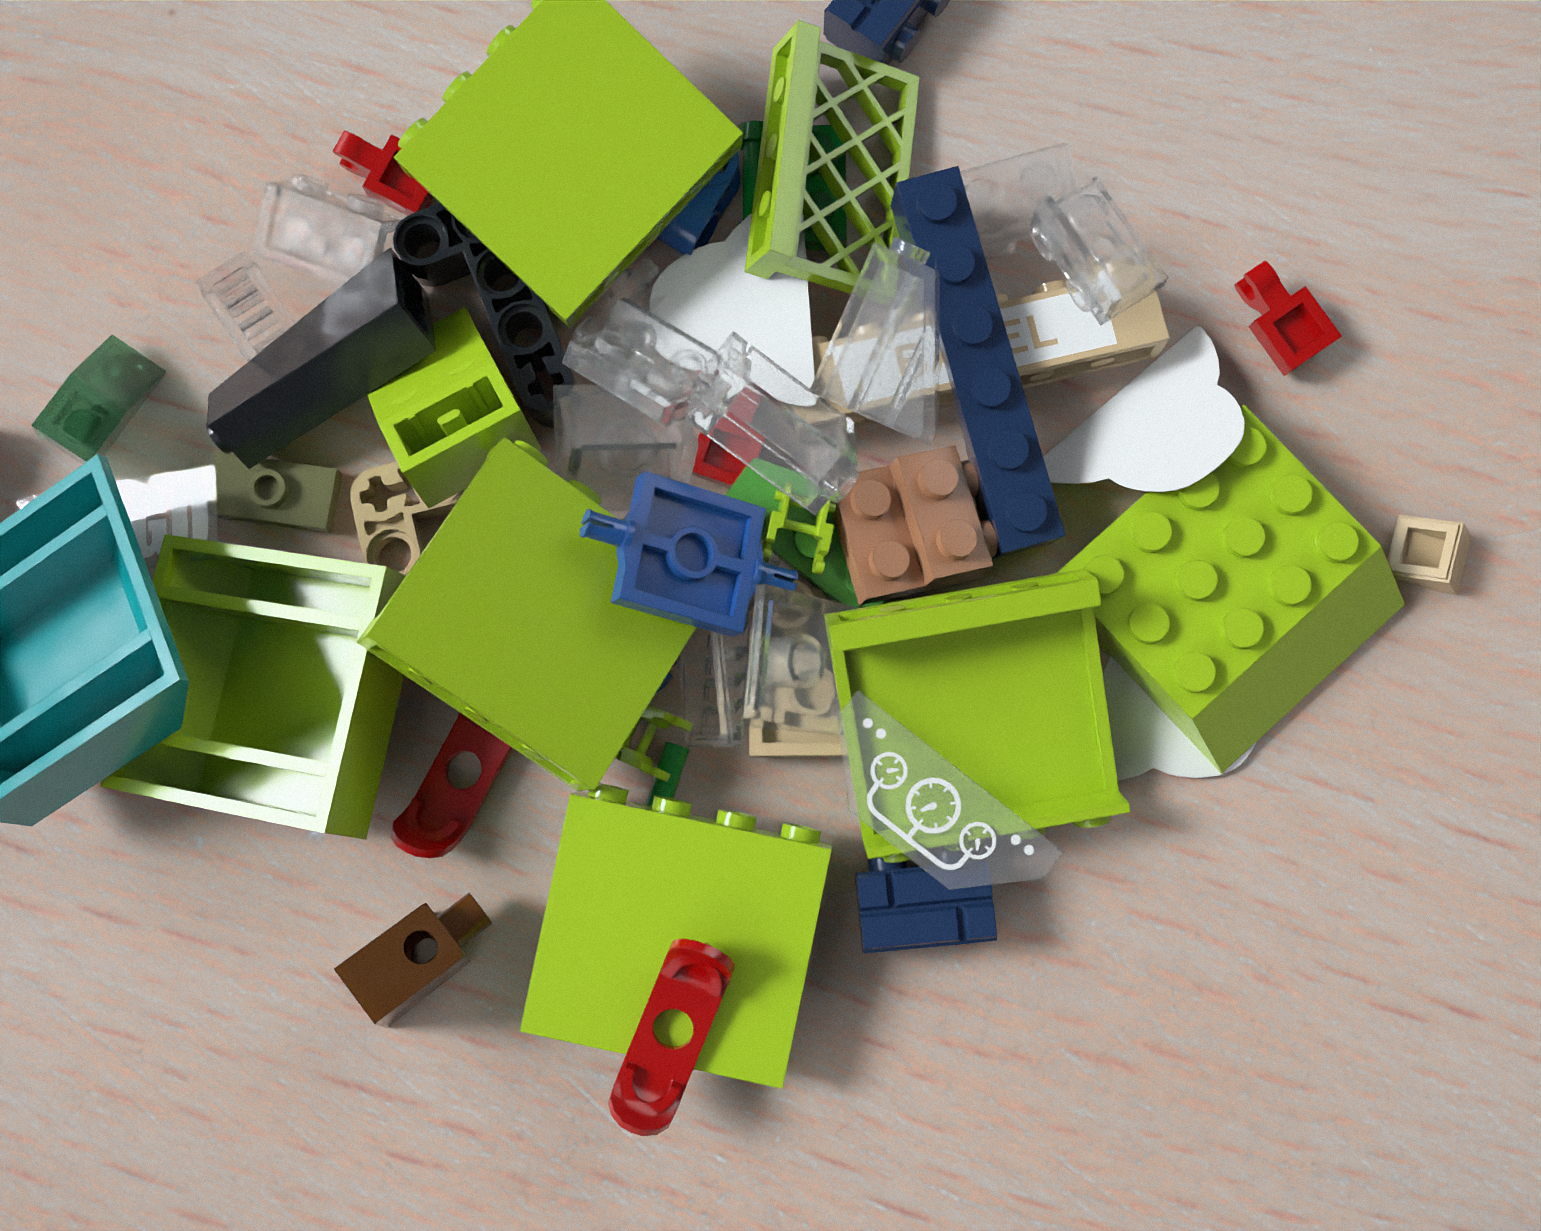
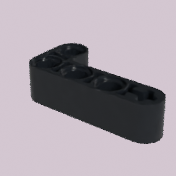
(508, 310)

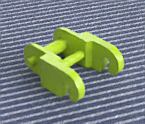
(821, 531)
(637, 759)

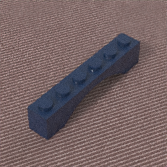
(980, 365)

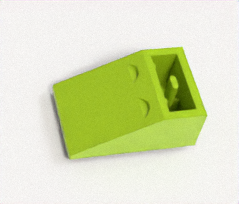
(448, 412)

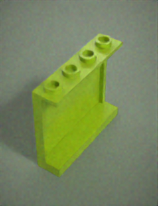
(569, 149)
(520, 624)
(998, 687)
(656, 874)

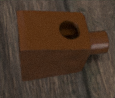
(384, 971)

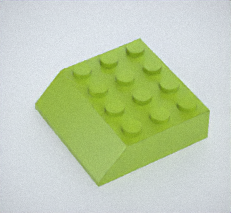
(1237, 593)
(280, 697)

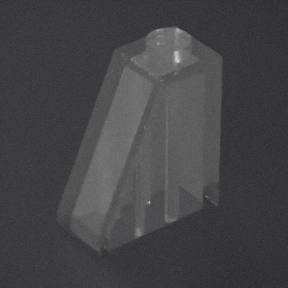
(889, 344)

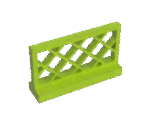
(789, 144)

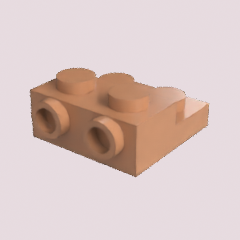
(914, 526)

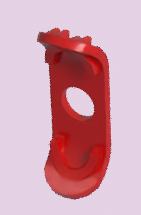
(441, 812)
(653, 1072)

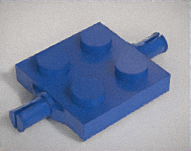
(687, 554)

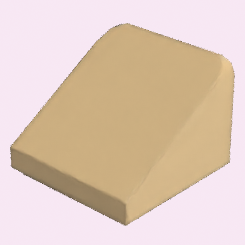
(1429, 553)

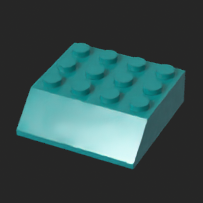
(81, 647)

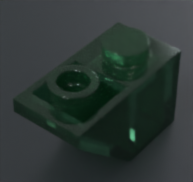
(98, 400)

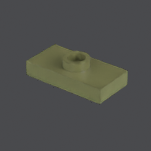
(277, 493)

